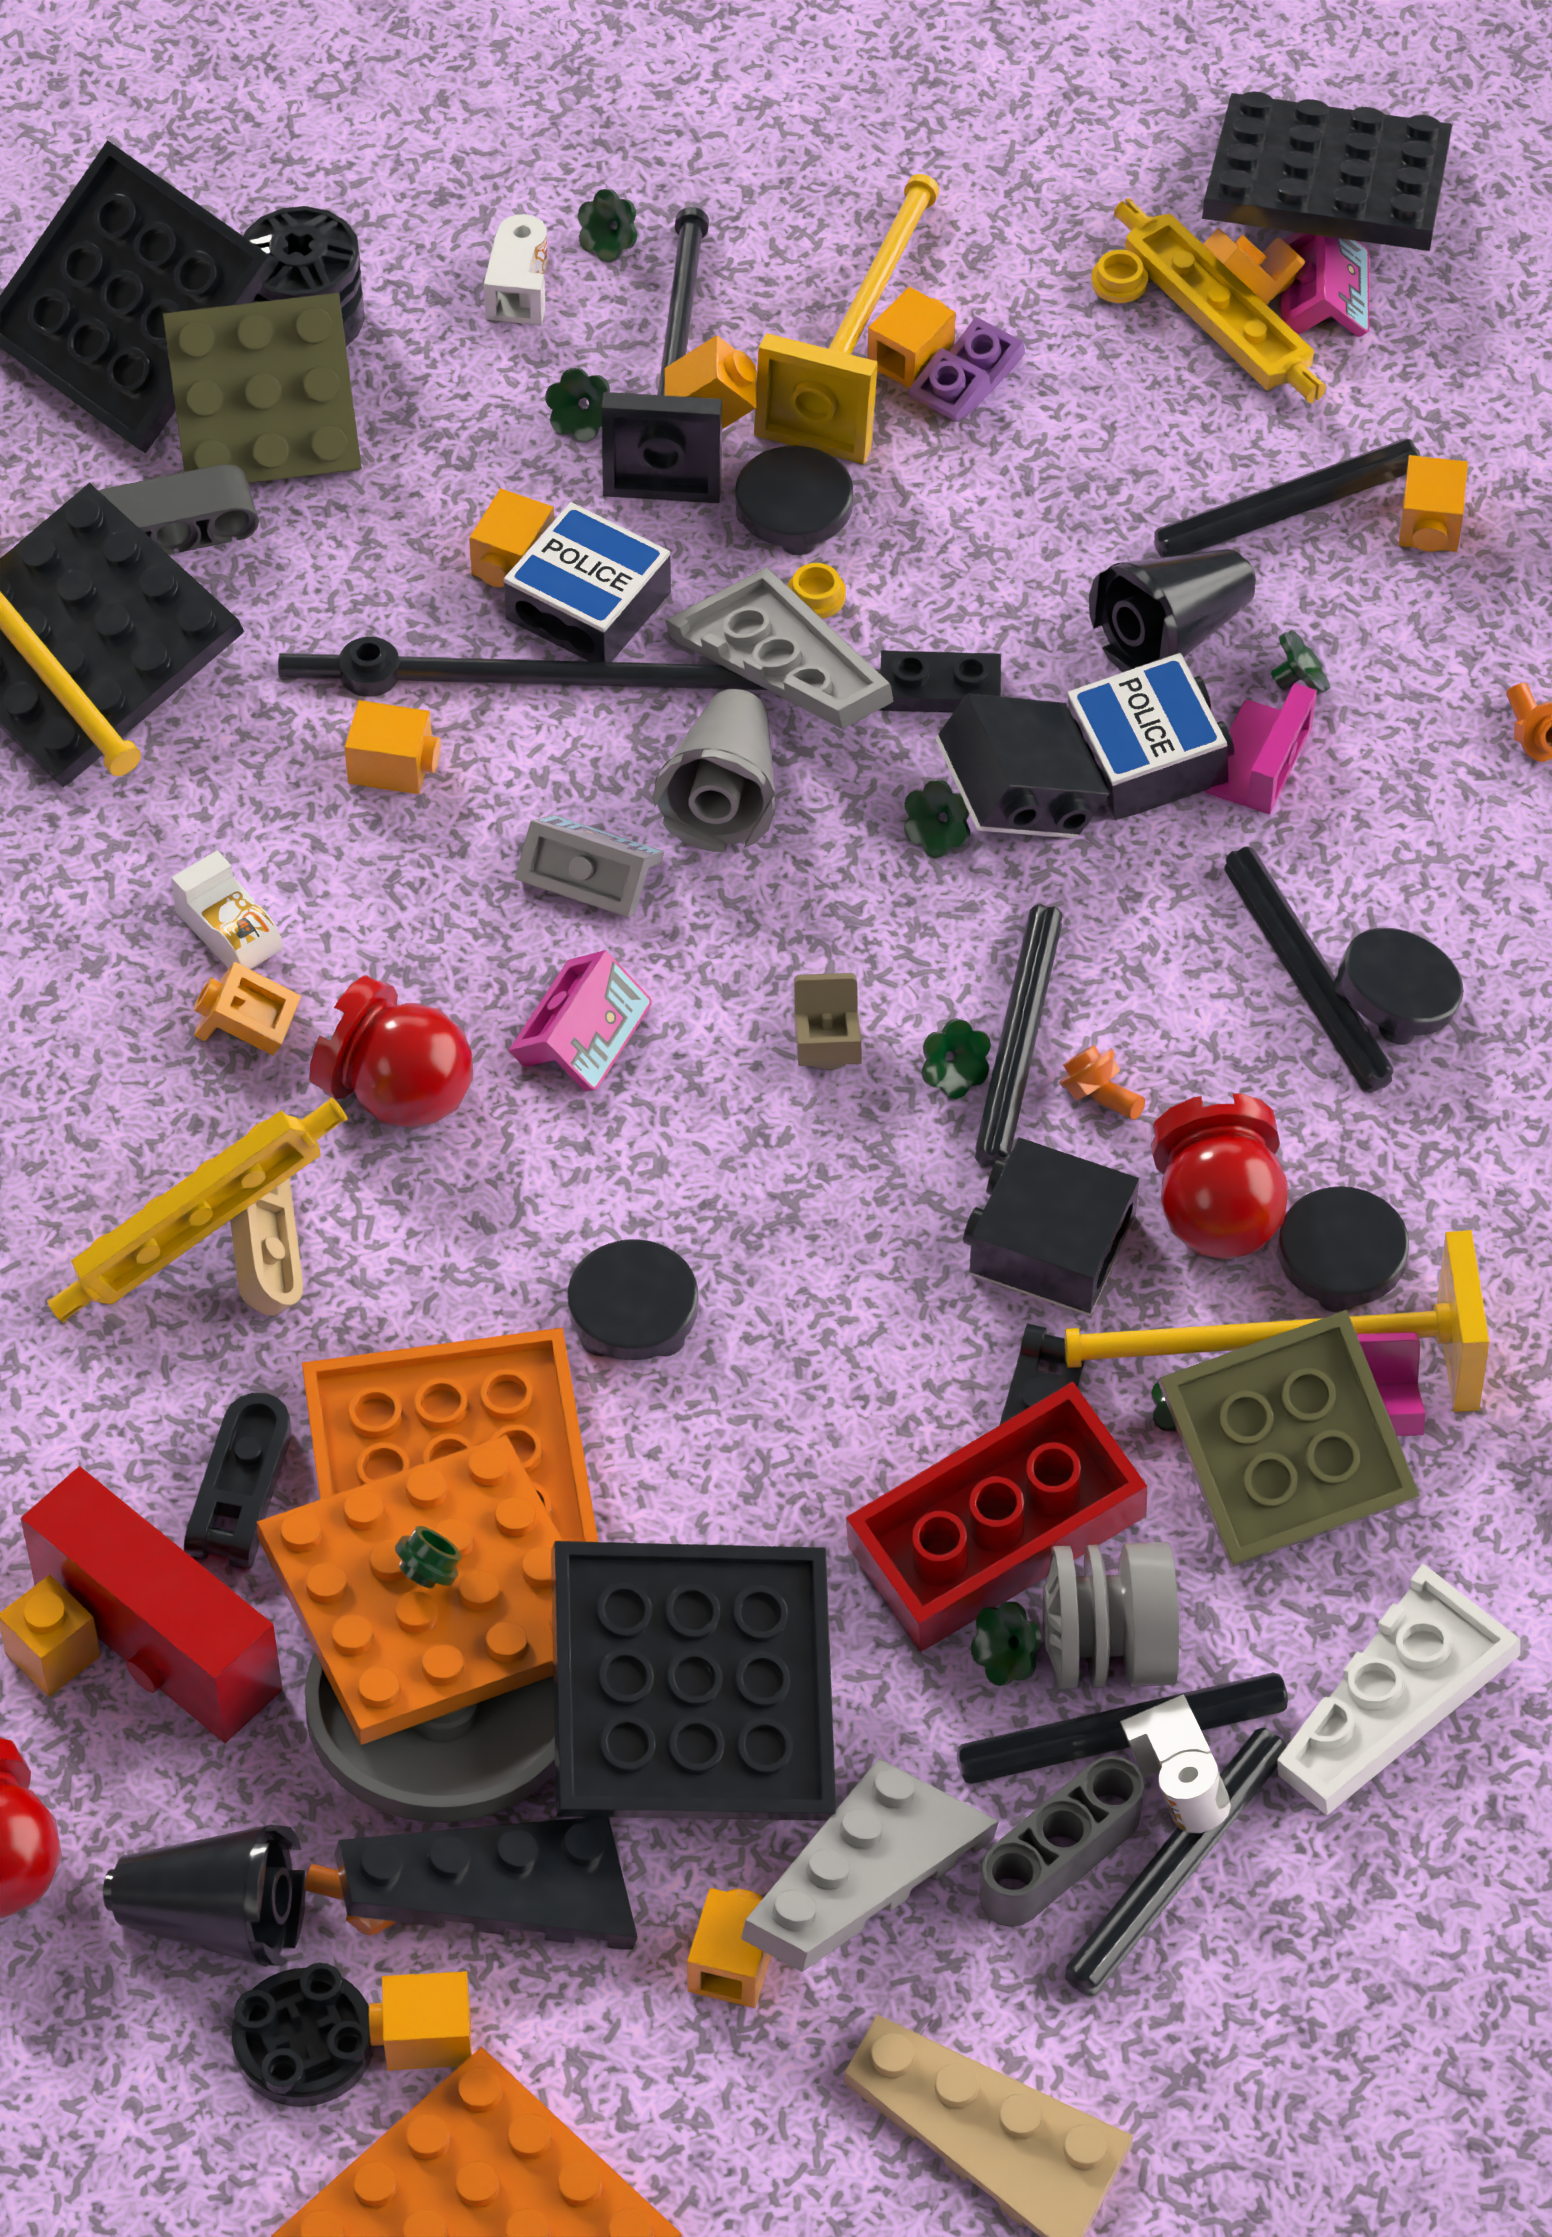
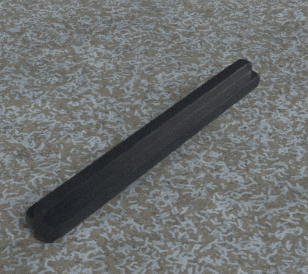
(1285, 500)
(1308, 969)
(1018, 1035)
(1104, 1733)
(1170, 1870)

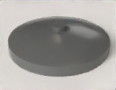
(447, 1766)

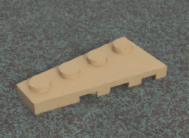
(1012, 2141)

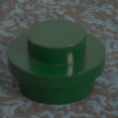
(428, 1557)

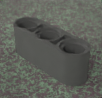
(190, 507)
(1071, 1814)

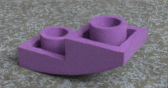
(969, 372)

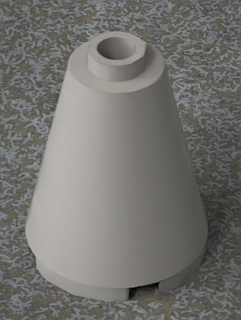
(720, 776)

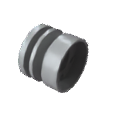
(1113, 1615)

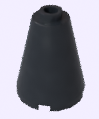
(1167, 603)
(215, 1893)

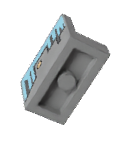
(586, 864)

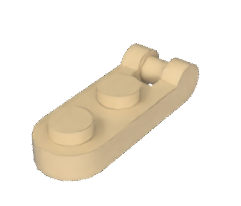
(268, 1252)

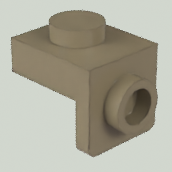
(827, 1020)

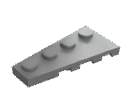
(784, 647)
(864, 1860)

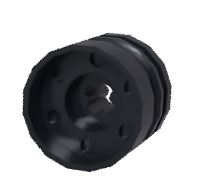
(315, 258)

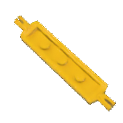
(1219, 302)
(195, 1207)

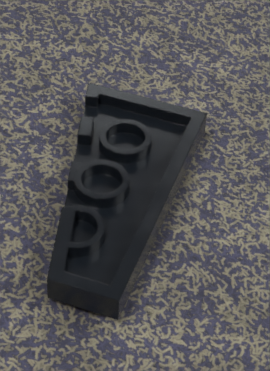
(512, 1876)

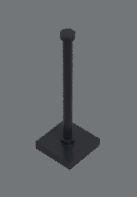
(661, 442)

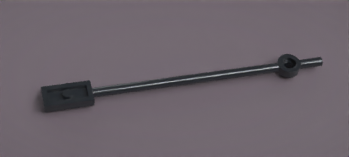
(917, 678)

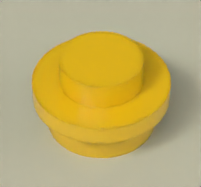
(1119, 277)
(819, 588)

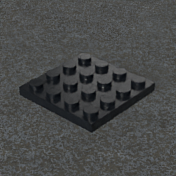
(1328, 170)
(103, 275)
(112, 616)
(692, 1681)

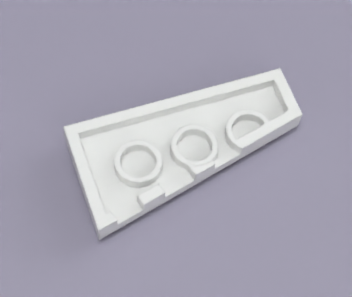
(1409, 1678)

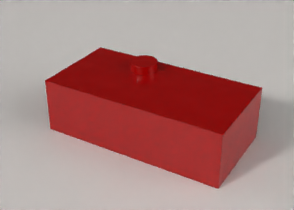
(992, 1512)
(155, 1604)

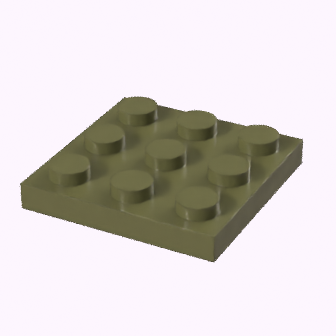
(264, 388)
(1288, 1438)

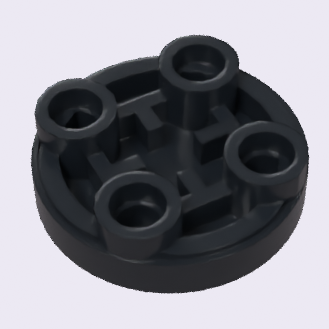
(794, 497)
(1399, 983)
(1343, 1247)
(633, 1300)
(302, 2036)

